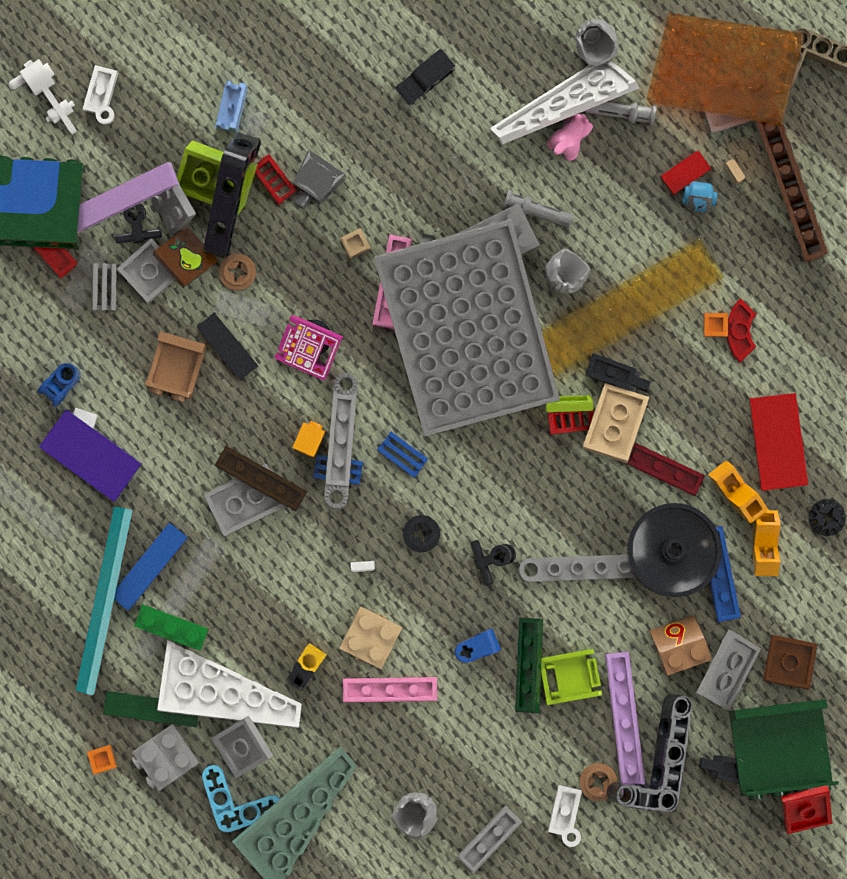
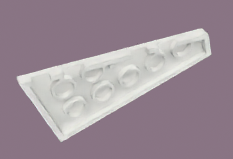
(576, 94)
(209, 690)

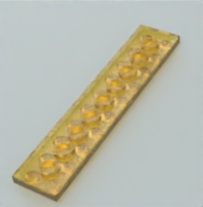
(630, 306)

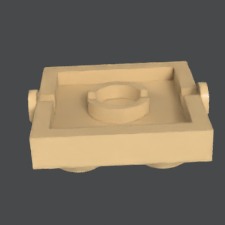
(370, 637)

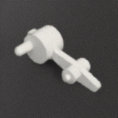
(39, 80)

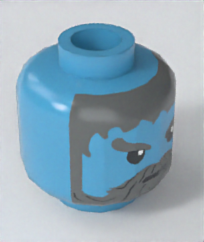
(699, 197)

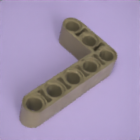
(829, 58)

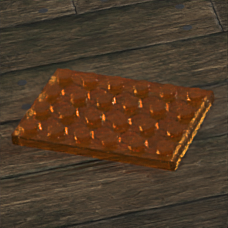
(725, 68)

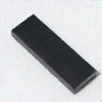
(227, 346)

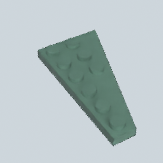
(289, 825)

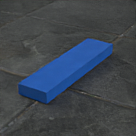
(149, 566)
(723, 587)

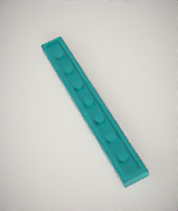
(103, 600)

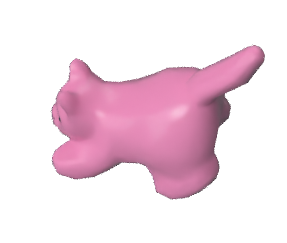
(569, 136)

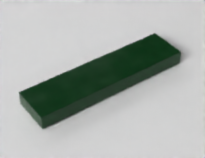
(529, 665)
(143, 709)

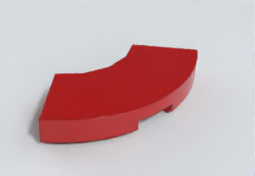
(739, 333)

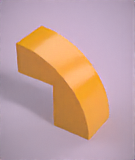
(737, 492)
(765, 544)

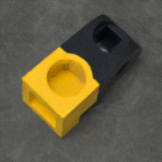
(305, 666)

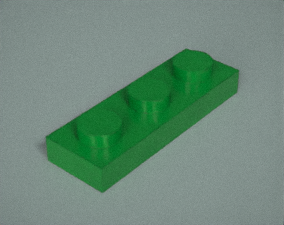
(171, 627)

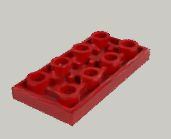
(778, 441)

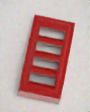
(274, 167)
(553, 426)

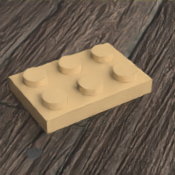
(615, 423)

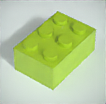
(200, 172)

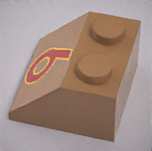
(680, 645)

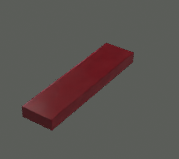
(665, 469)

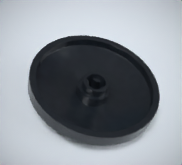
(674, 550)

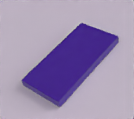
(90, 455)

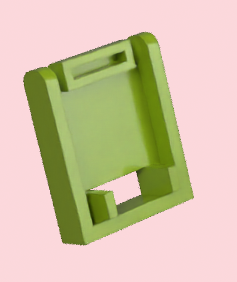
(573, 675)

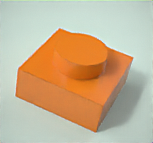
(715, 325)
(102, 759)

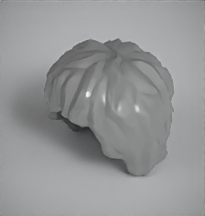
(596, 42)
(566, 272)
(415, 815)

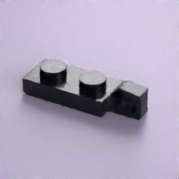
(615, 374)
(721, 768)

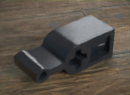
(425, 77)

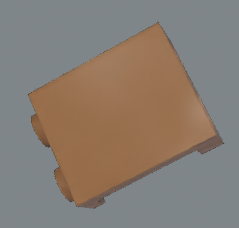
(175, 366)

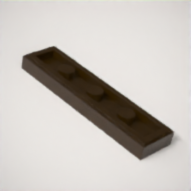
(260, 478)

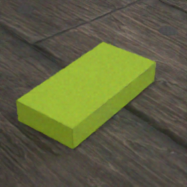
(571, 403)

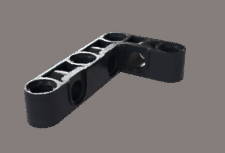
(226, 200)
(666, 770)

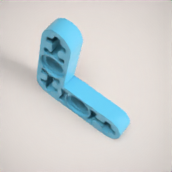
(229, 808)

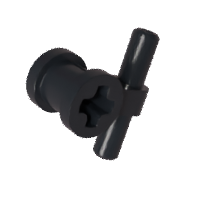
(137, 234)
(483, 561)

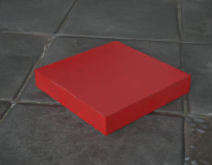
(806, 809)

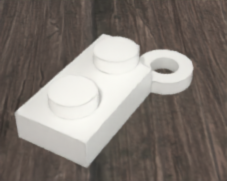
(100, 93)
(565, 813)

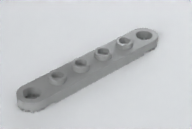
(340, 441)
(578, 568)

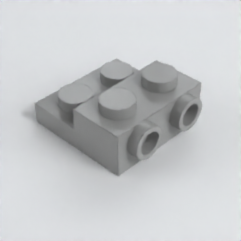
(164, 758)

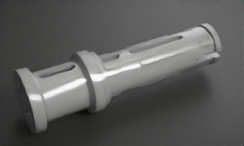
(632, 112)
(538, 210)

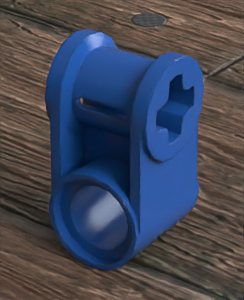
(58, 384)
(481, 645)

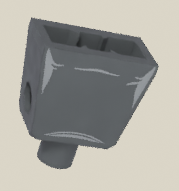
(316, 180)

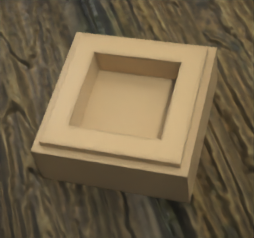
(734, 172)
(355, 243)

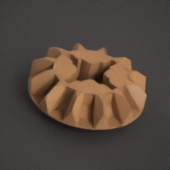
(233, 262)
(586, 780)

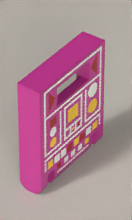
(304, 345)

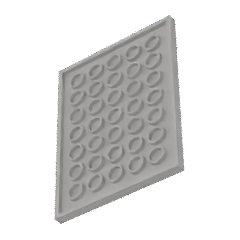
(467, 327)

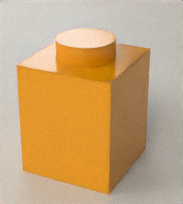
(309, 439)

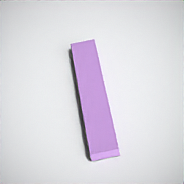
(126, 196)
(625, 718)

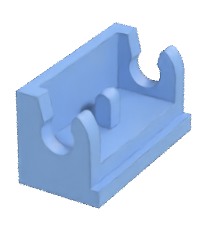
(231, 107)

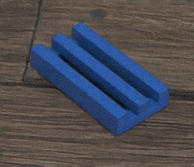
(386, 442)
(324, 467)

